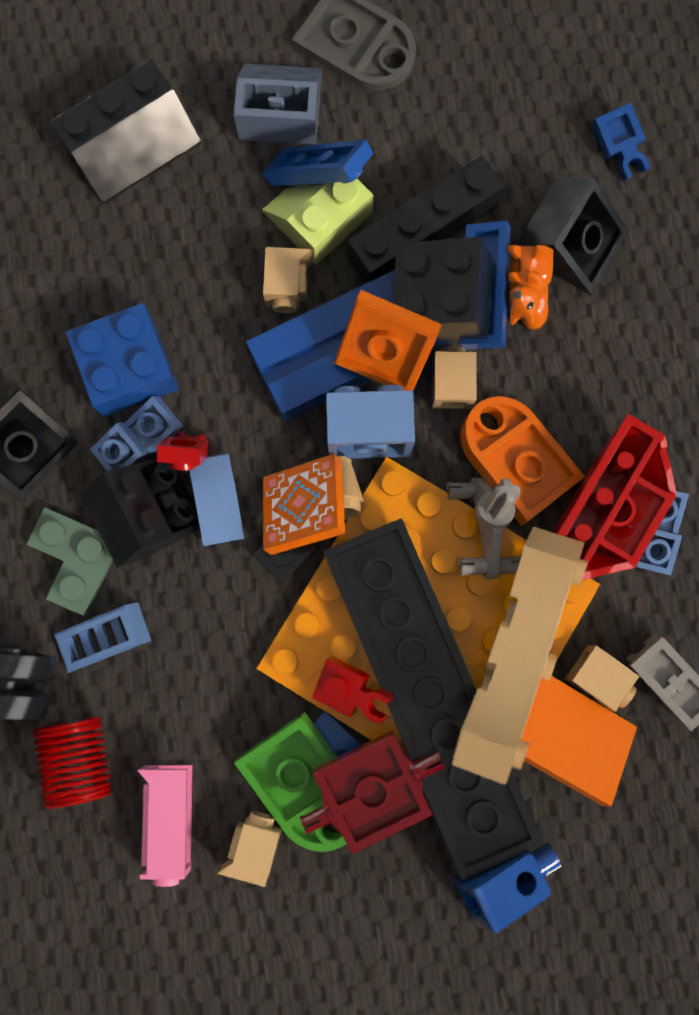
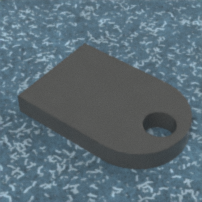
(355, 39)

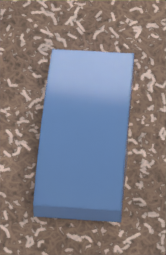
(138, 436)
(216, 500)
(664, 546)

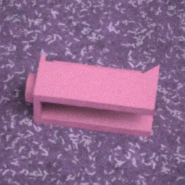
(166, 823)

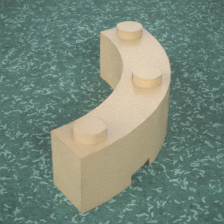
(520, 657)

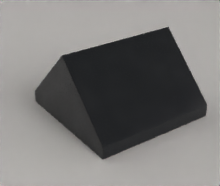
(29, 443)

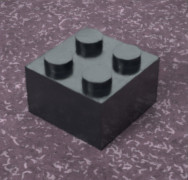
(446, 284)

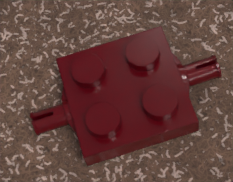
(372, 792)

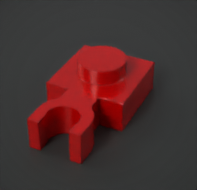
(183, 451)
(345, 690)

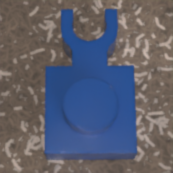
(620, 135)

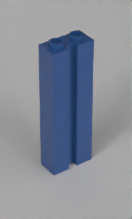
(301, 353)

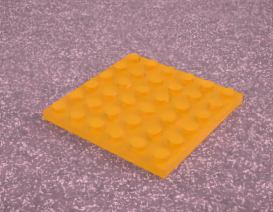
(471, 604)

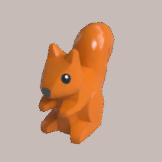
(528, 282)

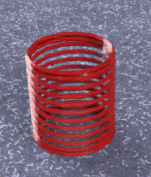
(69, 796)

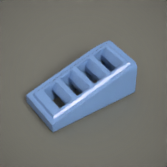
(132, 622)

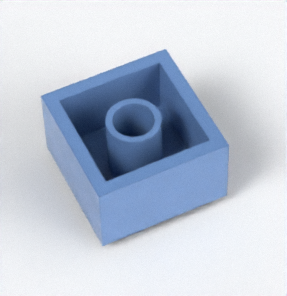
(370, 422)

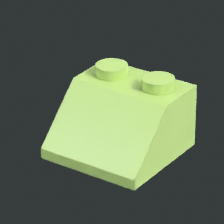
(320, 214)

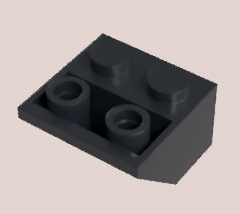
(140, 510)

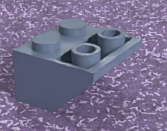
(277, 103)

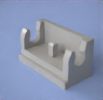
(669, 678)

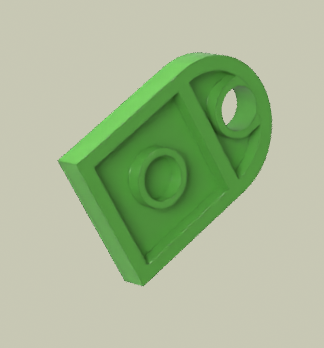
(284, 779)

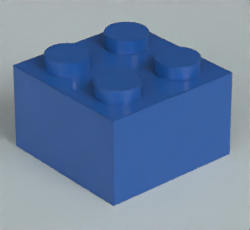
(122, 360)

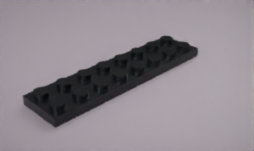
(432, 693)

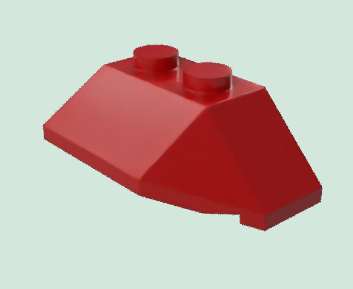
(621, 499)

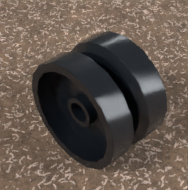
(22, 667)

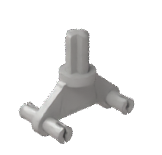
(494, 513)

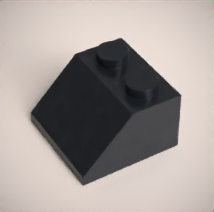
(579, 228)

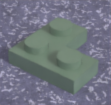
(83, 559)

